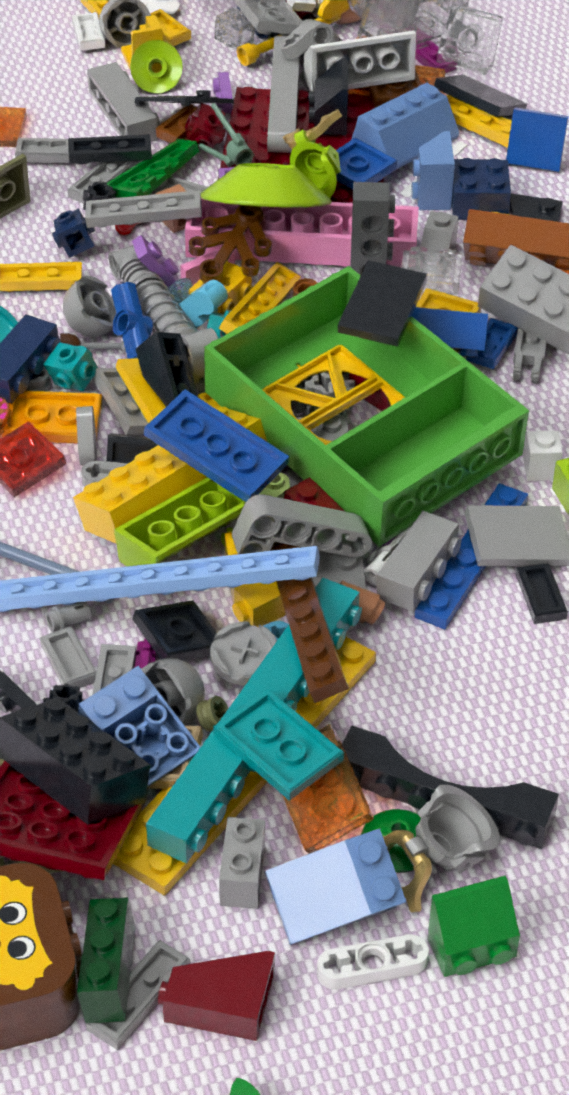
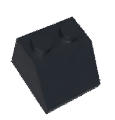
(329, 95)

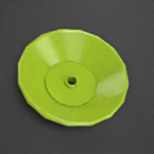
(266, 187)

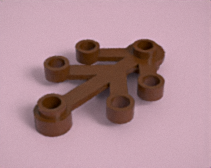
(244, 218)

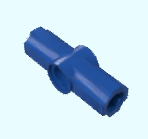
(129, 319)

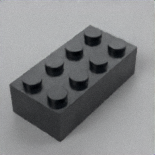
(73, 760)

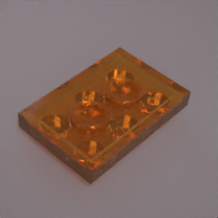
(330, 804)

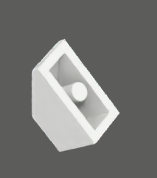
(540, 454)

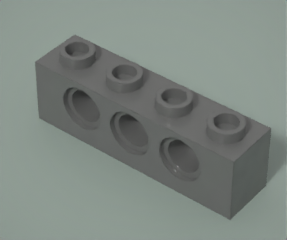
(371, 224)

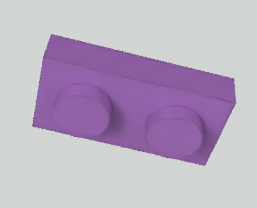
(153, 259)

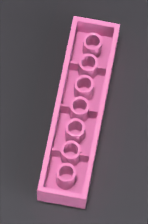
(309, 233)

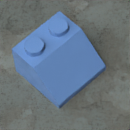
(434, 174)

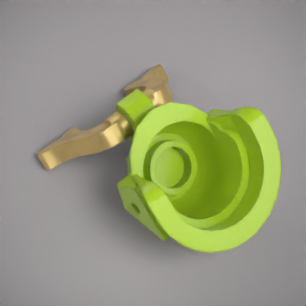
(314, 160)

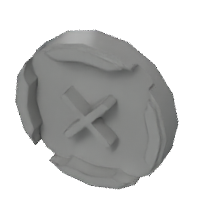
(240, 650)

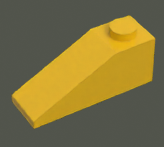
(257, 601)

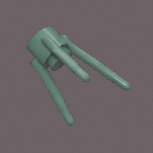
(237, 149)

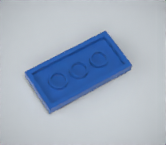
(216, 446)

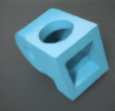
(204, 301)

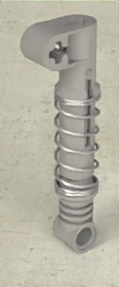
(162, 310)

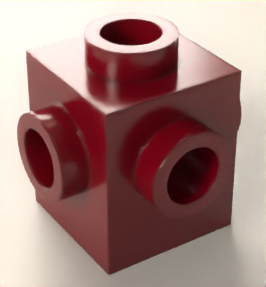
(205, 126)

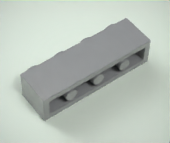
(116, 98)

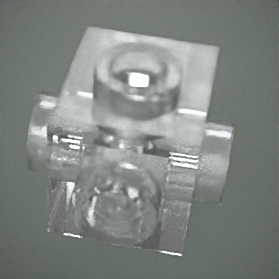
(233, 28)

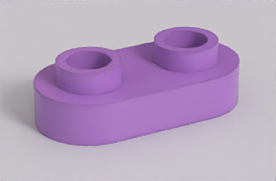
(222, 89)

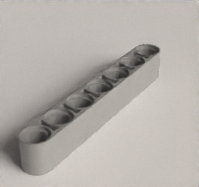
(282, 98)

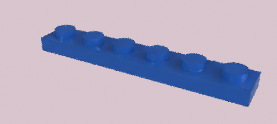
(462, 571)

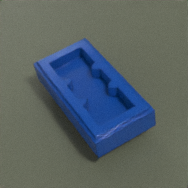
(498, 339)

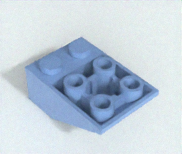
(142, 722)

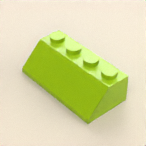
(176, 523)

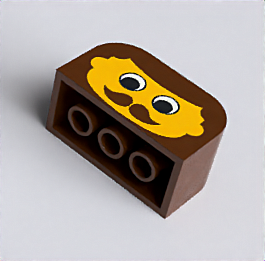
(36, 957)

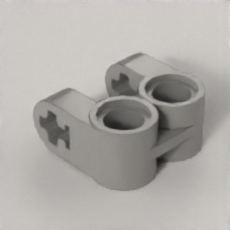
(303, 38)

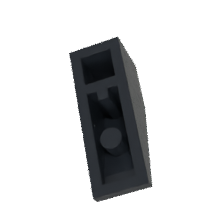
(165, 365)

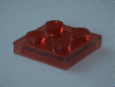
(27, 459)

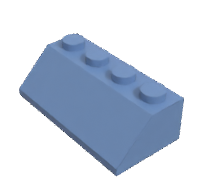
(407, 123)

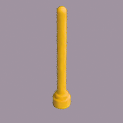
(249, 52)

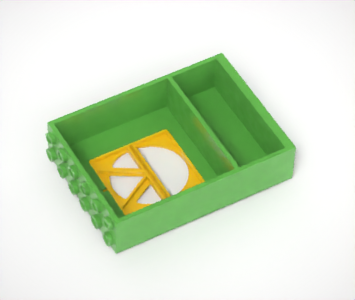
(427, 448)

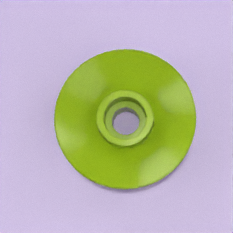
(156, 52)

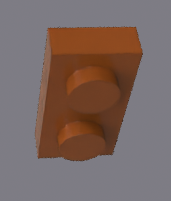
(174, 126)

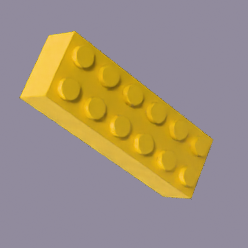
(143, 484)

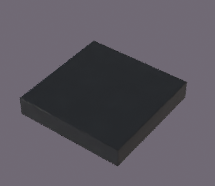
(176, 630)

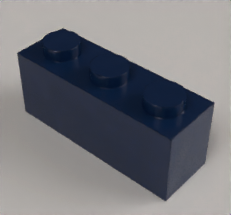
(24, 354)

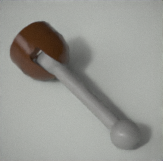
(71, 339)

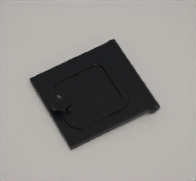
(202, 96)

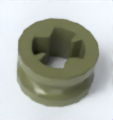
(210, 712)

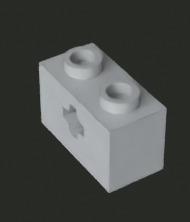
(242, 863)

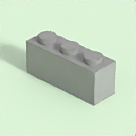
(418, 561)

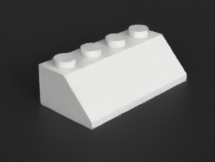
(370, 59)

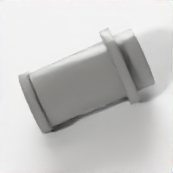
(68, 615)

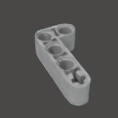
(300, 524)

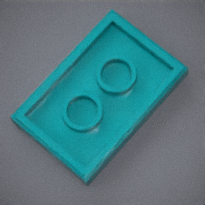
(278, 743)

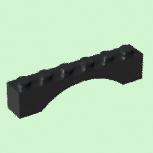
(518, 810)

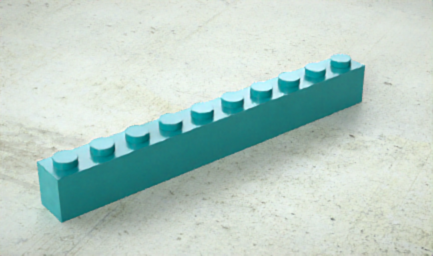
(216, 772)

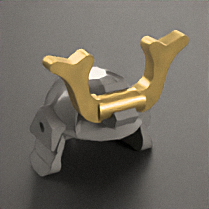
(450, 834)

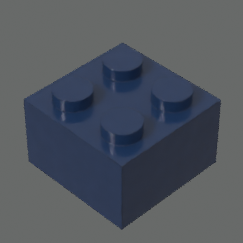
(480, 186)

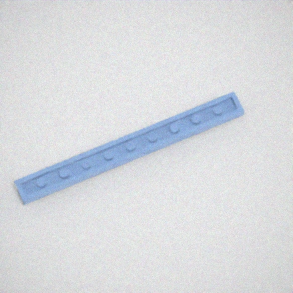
(159, 578)

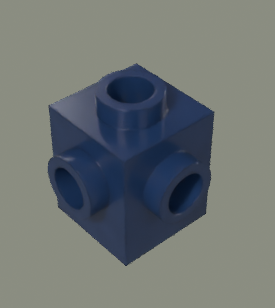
(73, 233)

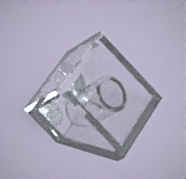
(470, 39)
(442, 268)

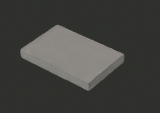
(517, 535)

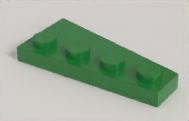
(150, 174)

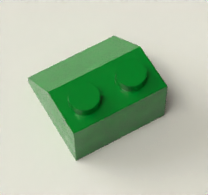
(473, 927)

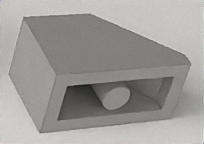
(440, 232)

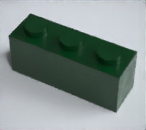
(106, 960)

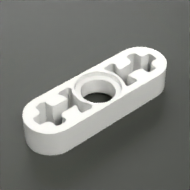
(363, 975)

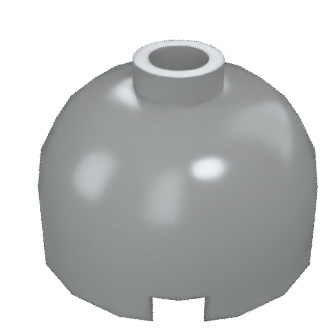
(121, 18)
(89, 307)
(178, 685)

